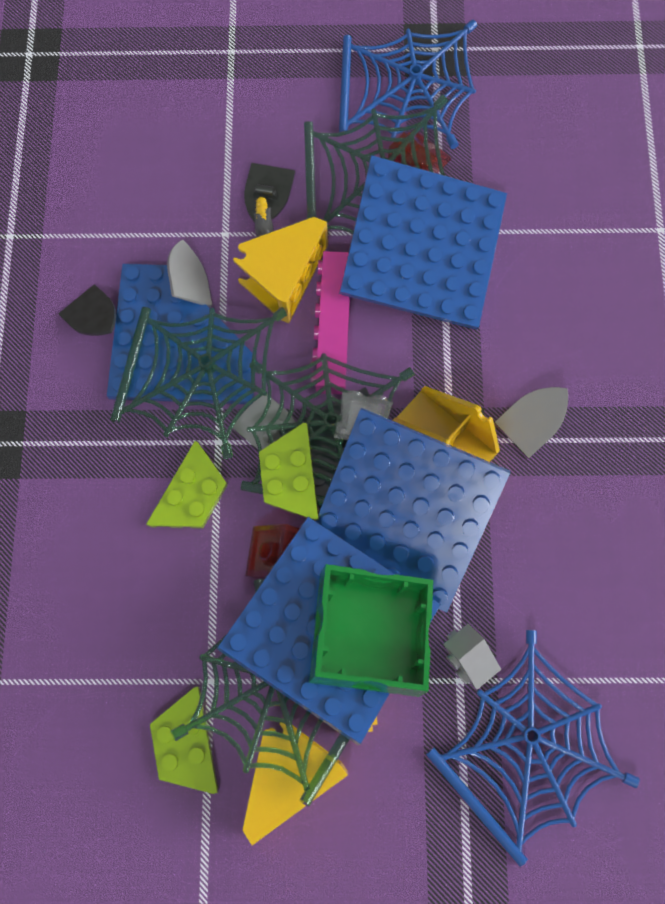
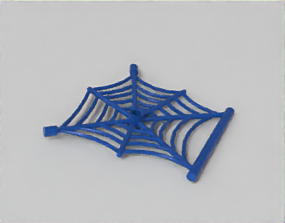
(415, 78)
(438, 760)

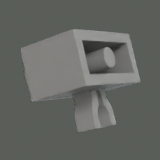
(471, 656)

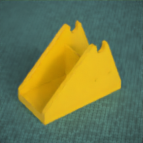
(283, 264)
(451, 422)
(275, 794)

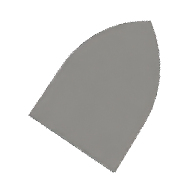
(187, 275)
(252, 415)
(535, 418)

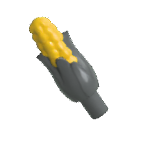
(263, 219)

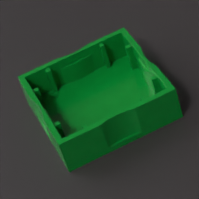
(372, 631)

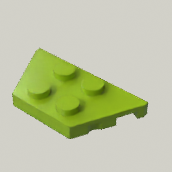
(289, 474)
(190, 494)
(189, 759)

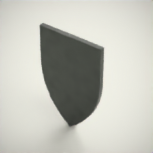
(270, 183)
(91, 313)

